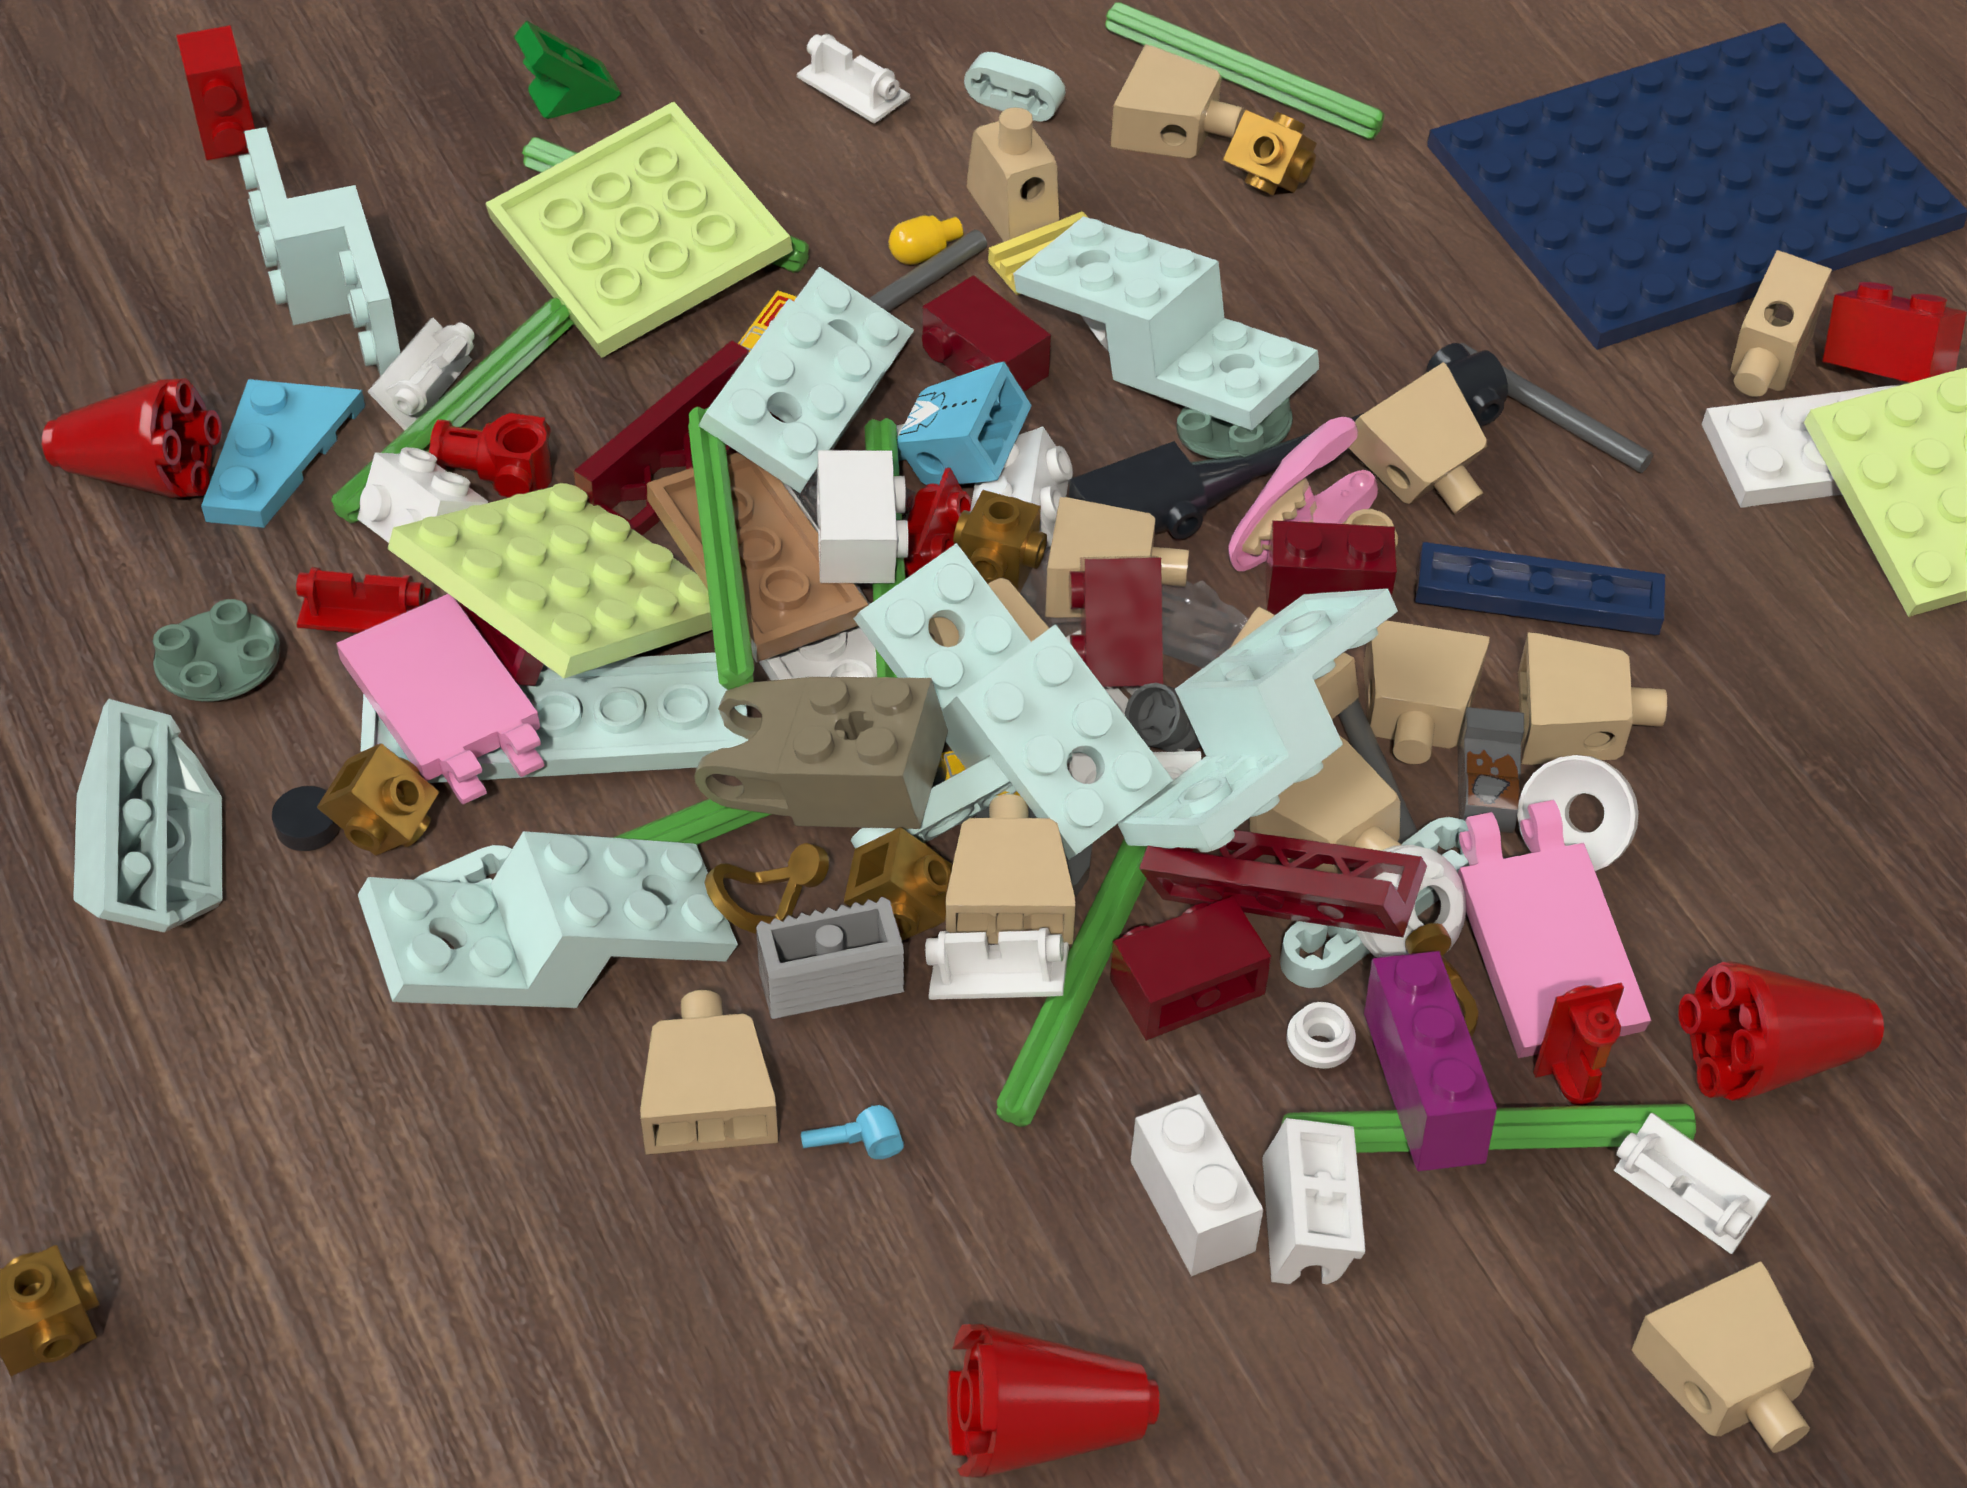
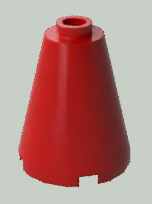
(1040, 1401)

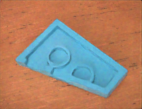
(270, 445)

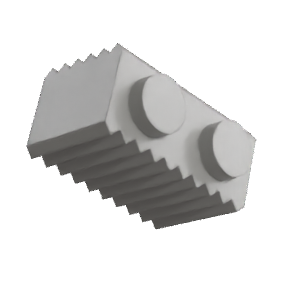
(830, 958)

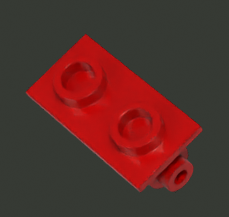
(934, 521)
(342, 605)
(1580, 1040)

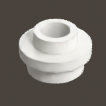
(1326, 1021)

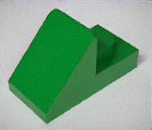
(565, 75)

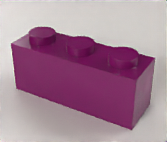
(1429, 1061)

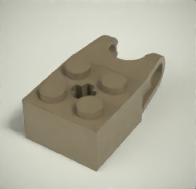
(831, 751)

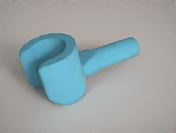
(873, 1126)

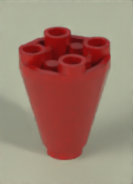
(140, 439)
(1772, 1029)

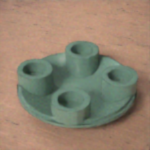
(1222, 439)
(215, 653)

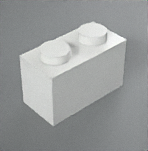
(858, 517)
(1196, 1185)

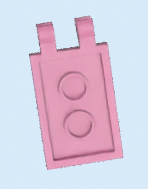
(443, 694)
(1542, 925)

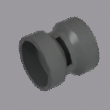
(1161, 719)

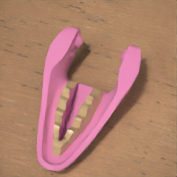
(1291, 498)

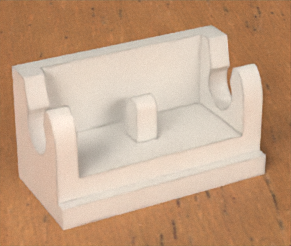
(1312, 1200)

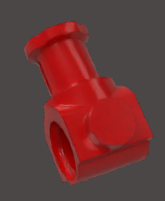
(507, 452)

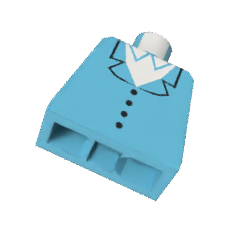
(964, 426)

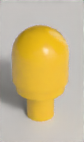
(922, 238)

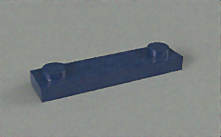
(1541, 588)

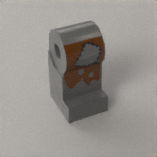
(1490, 765)

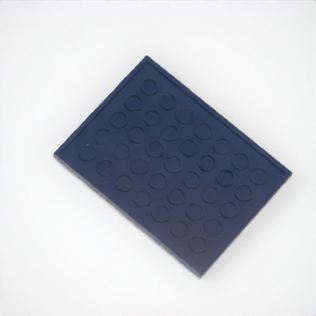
(1687, 177)

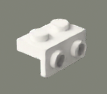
(1035, 474)
(409, 489)

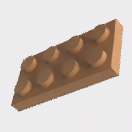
(776, 557)

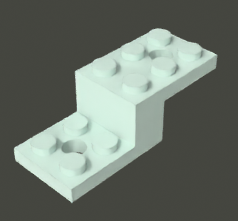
(320, 253)
(1167, 322)
(809, 371)
(1015, 699)
(1258, 720)
(544, 921)

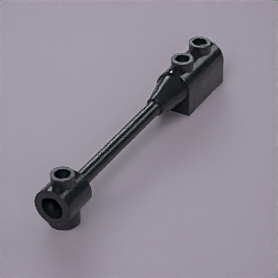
(1183, 491)

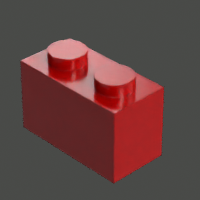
(217, 90)
(1893, 333)

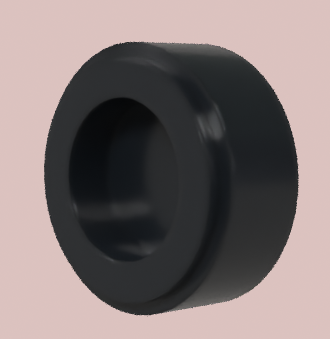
(300, 822)

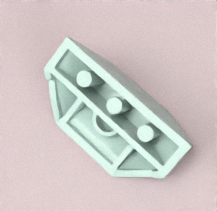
(146, 824)

